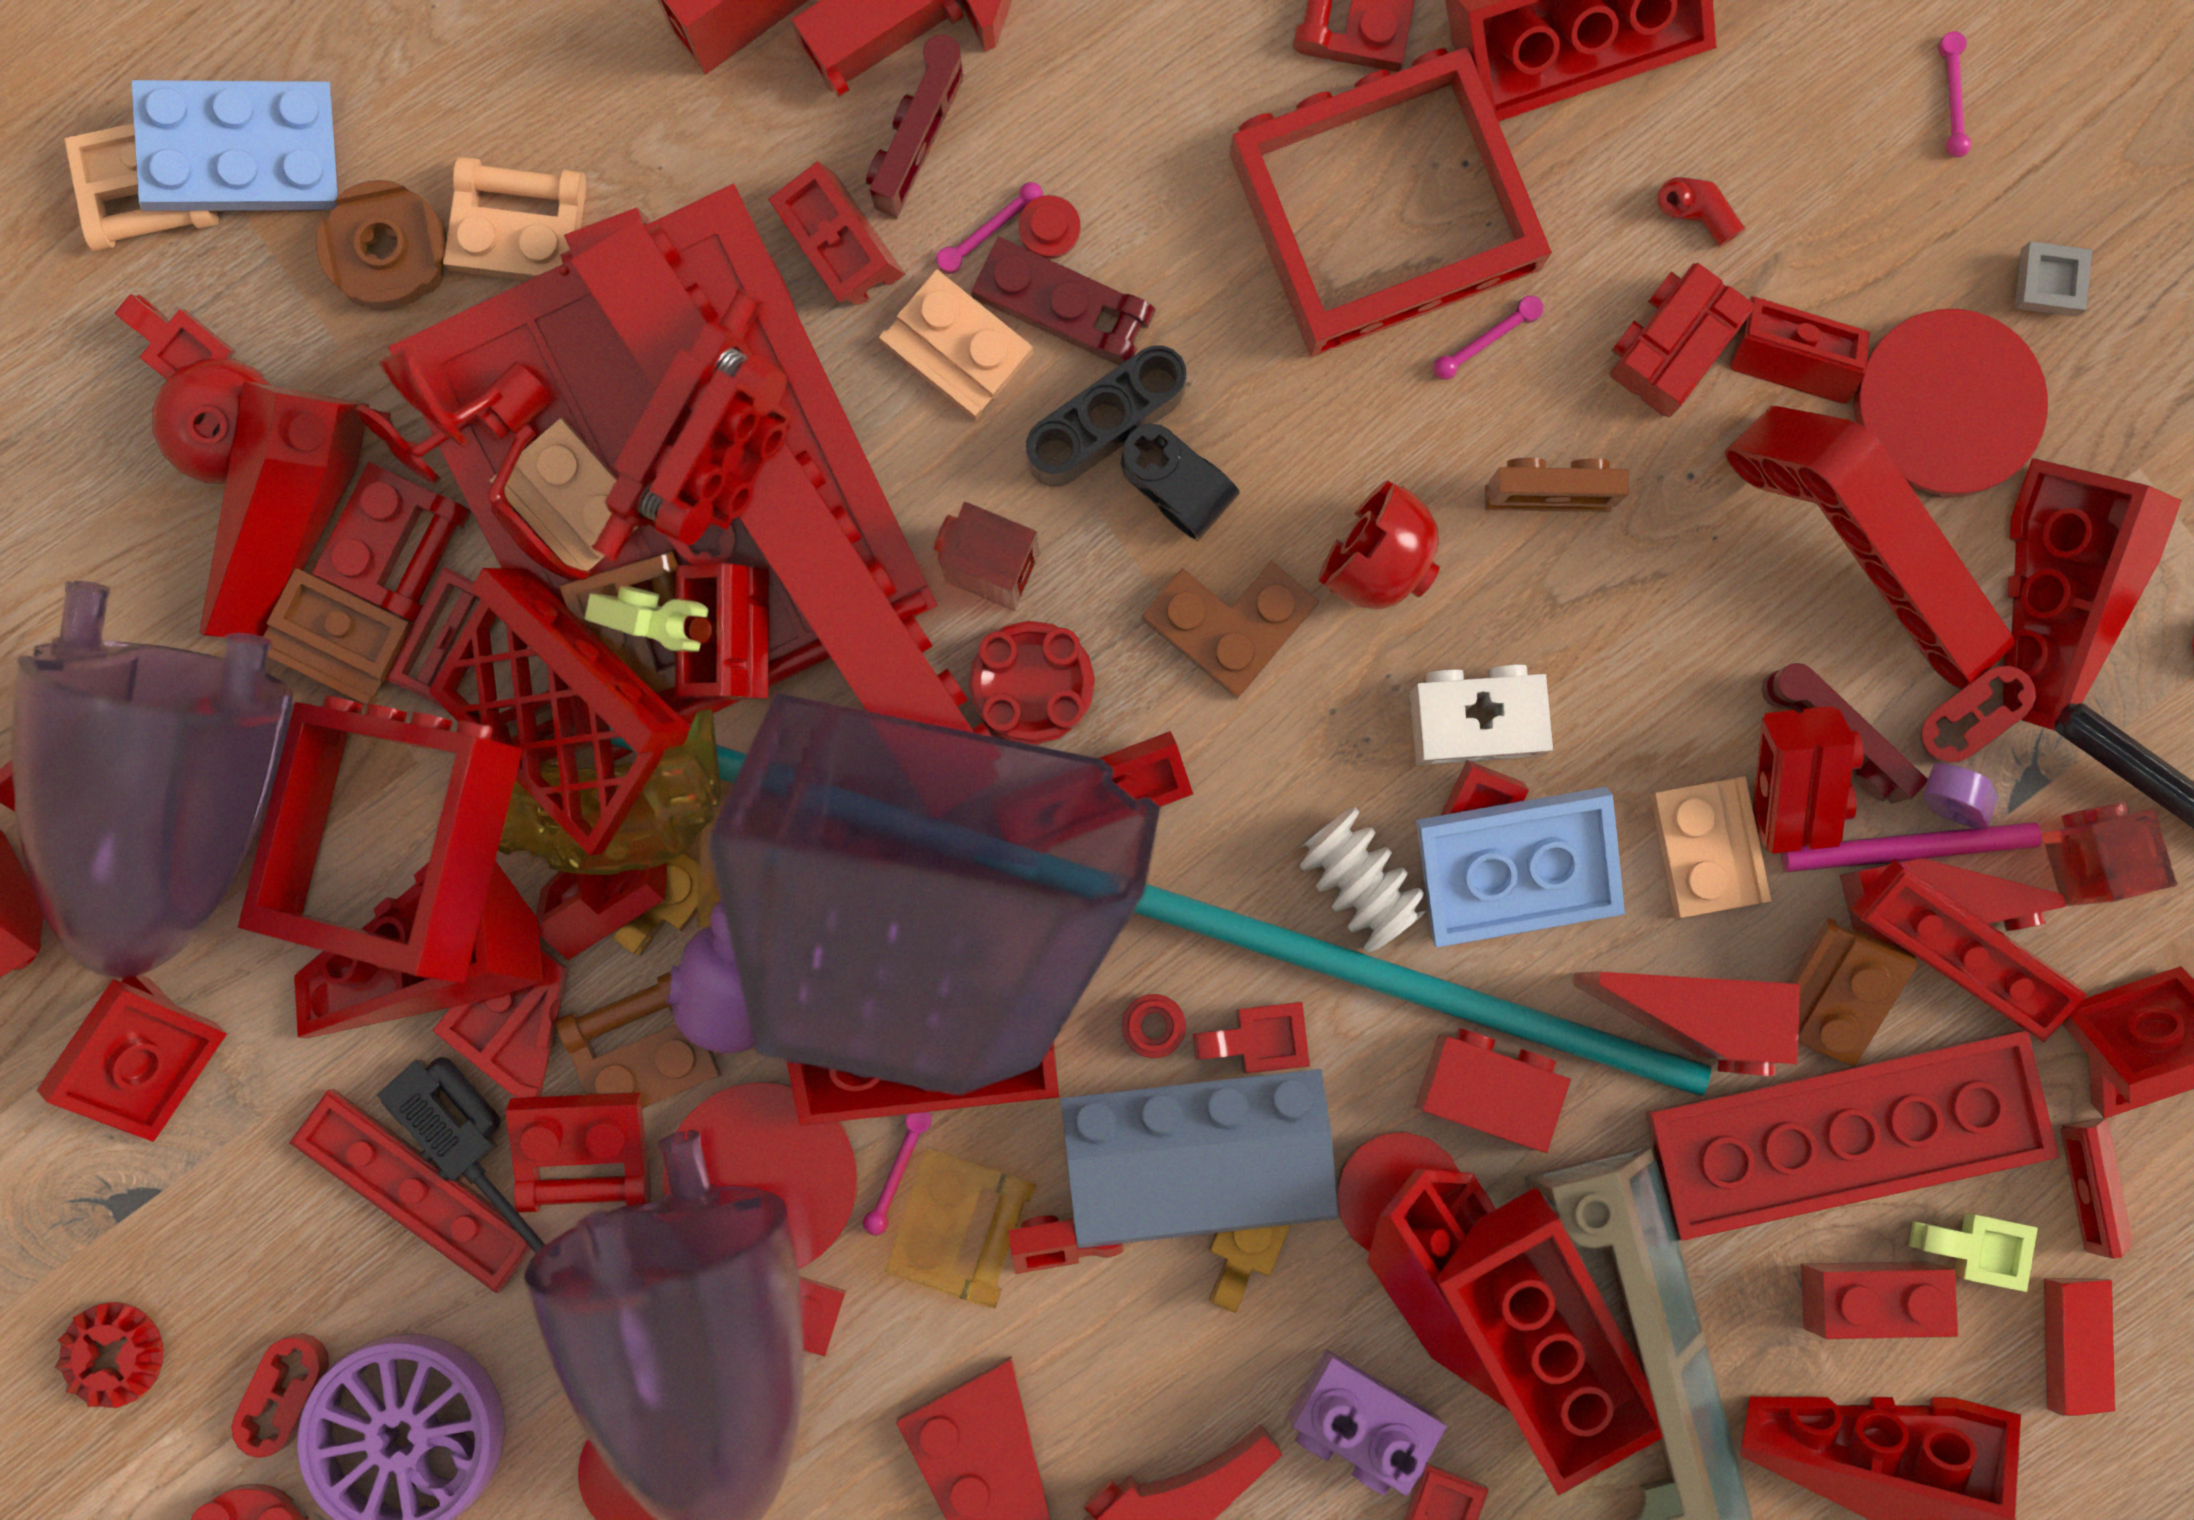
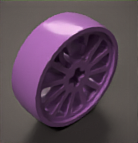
(475, 1462)

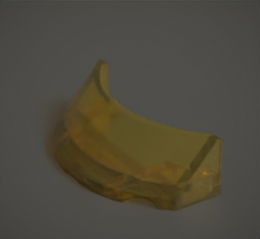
(659, 826)

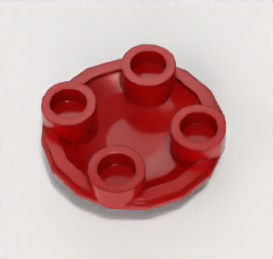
(1031, 682)

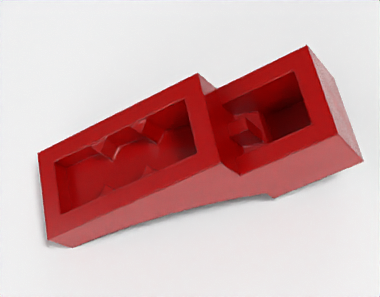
(1193, 1494)

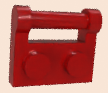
(1372, 38)
(374, 534)
(573, 1133)

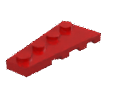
(978, 1449)

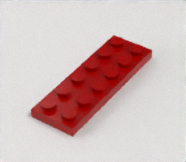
(1852, 1134)

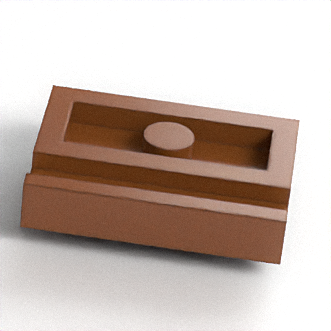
(1533, 487)
(334, 637)
(1847, 989)

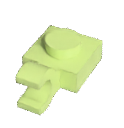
(638, 614)
(1985, 1249)

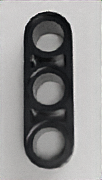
(1118, 388)

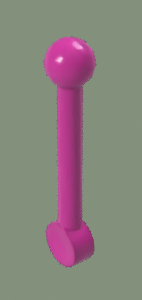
(1951, 48)
(950, 258)
(1527, 311)
(876, 1221)

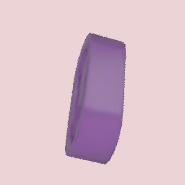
(1960, 795)

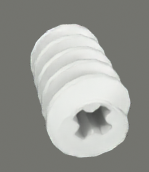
(1362, 880)

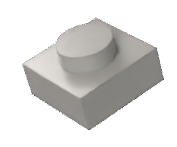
(2053, 279)

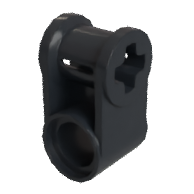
(1187, 486)

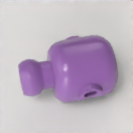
(709, 993)

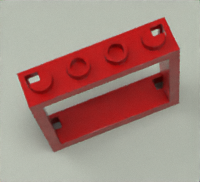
(1424, 293)
(460, 855)

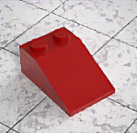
(1721, 1019)

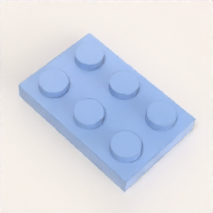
(234, 145)
(1521, 866)

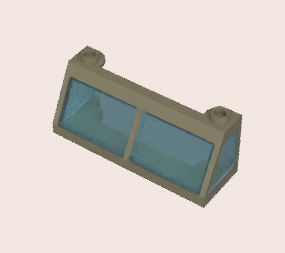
(1625, 1206)

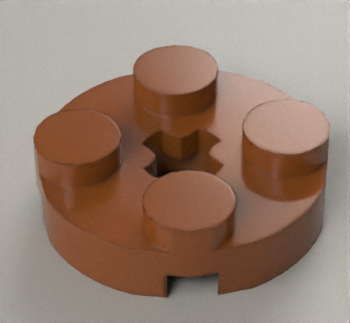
(352, 225)

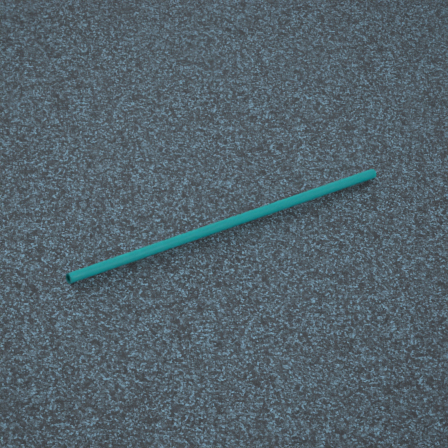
(1391, 979)

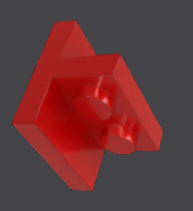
(2138, 1041)
(132, 1059)

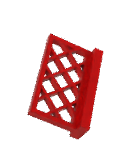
(574, 660)

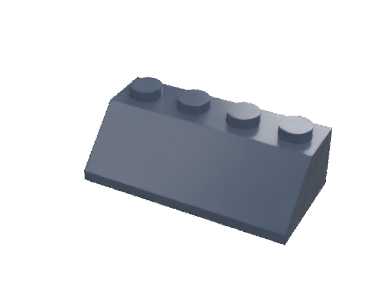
(1200, 1158)

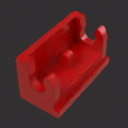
(835, 234)

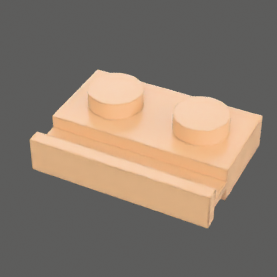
(956, 344)
(562, 493)
(1710, 847)

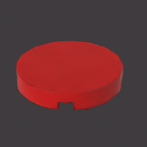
(1377, 1173)

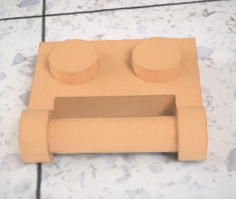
(105, 170)
(504, 240)

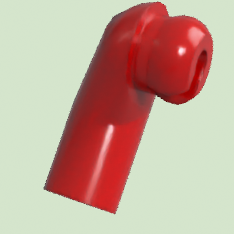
(1703, 203)

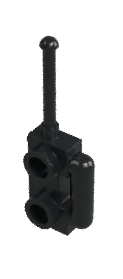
(454, 1147)

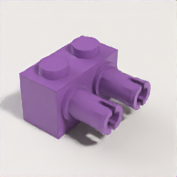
(1366, 1424)

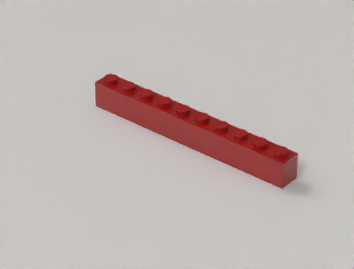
(786, 514)

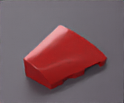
(585, 908)

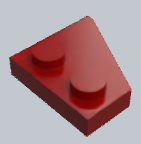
(511, 1033)

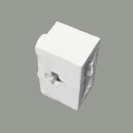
(1519, 723)

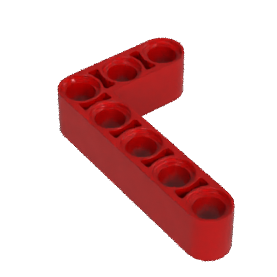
(1883, 527)

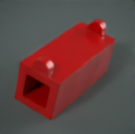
(855, 35)

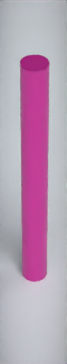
(1915, 846)

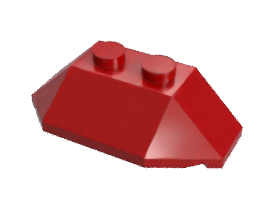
(1412, 1248)

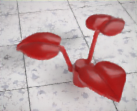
(502, 409)

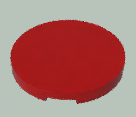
(1954, 401)
(757, 1142)

